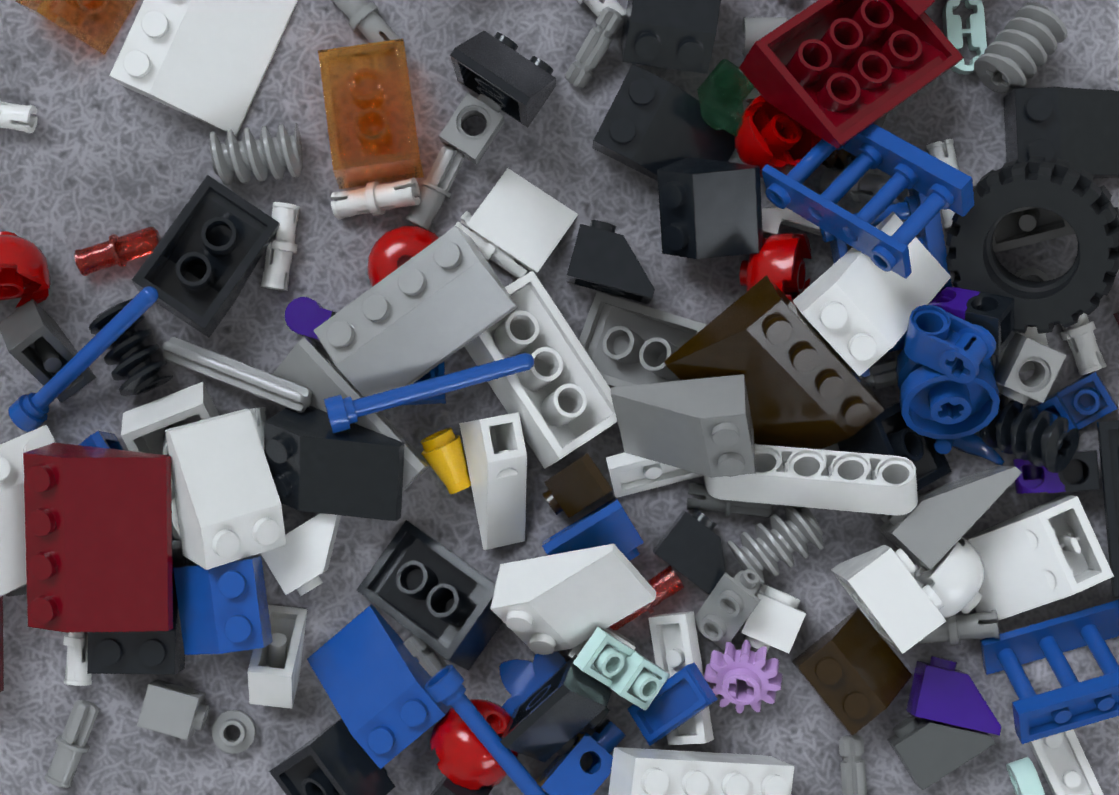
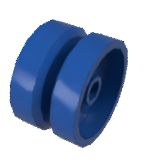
(942, 407)

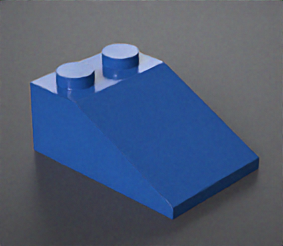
(376, 686)

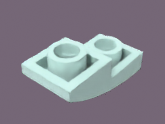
(621, 668)

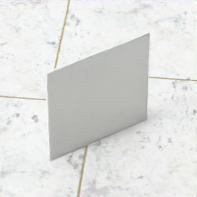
(522, 220)

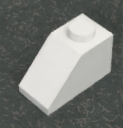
(305, 554)
(276, 668)

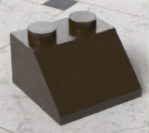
(853, 671)

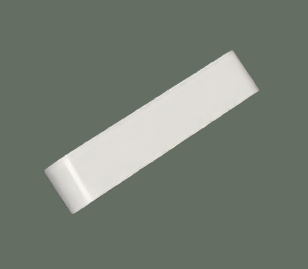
(823, 481)

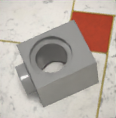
(473, 146)
(1046, 364)
(173, 709)

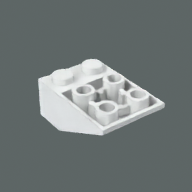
(1038, 558)

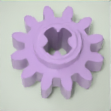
(743, 676)

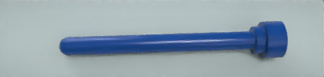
(31, 410)
(346, 411)
(448, 688)

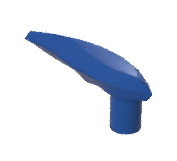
(969, 444)

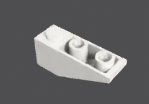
(497, 477)

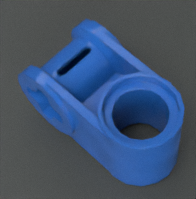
(945, 343)

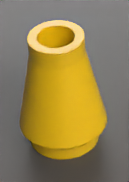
(447, 459)

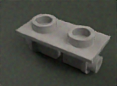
(728, 607)

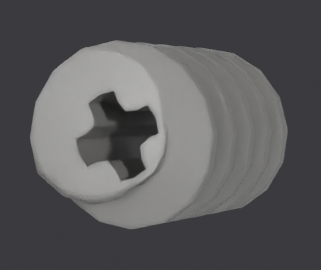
(1020, 48)
(257, 155)
(778, 542)

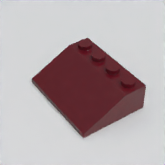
(847, 64)
(98, 539)

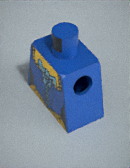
(565, 774)

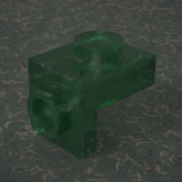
(723, 96)

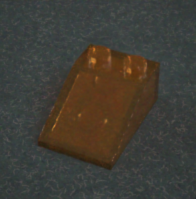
(370, 114)

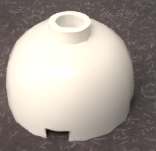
(955, 578)

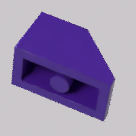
(949, 697)

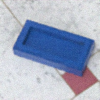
(676, 703)

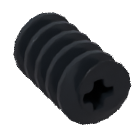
(131, 355)
(1031, 435)

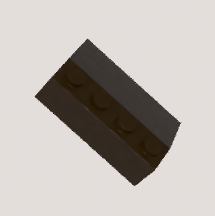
(793, 377)

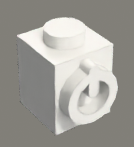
(773, 620)

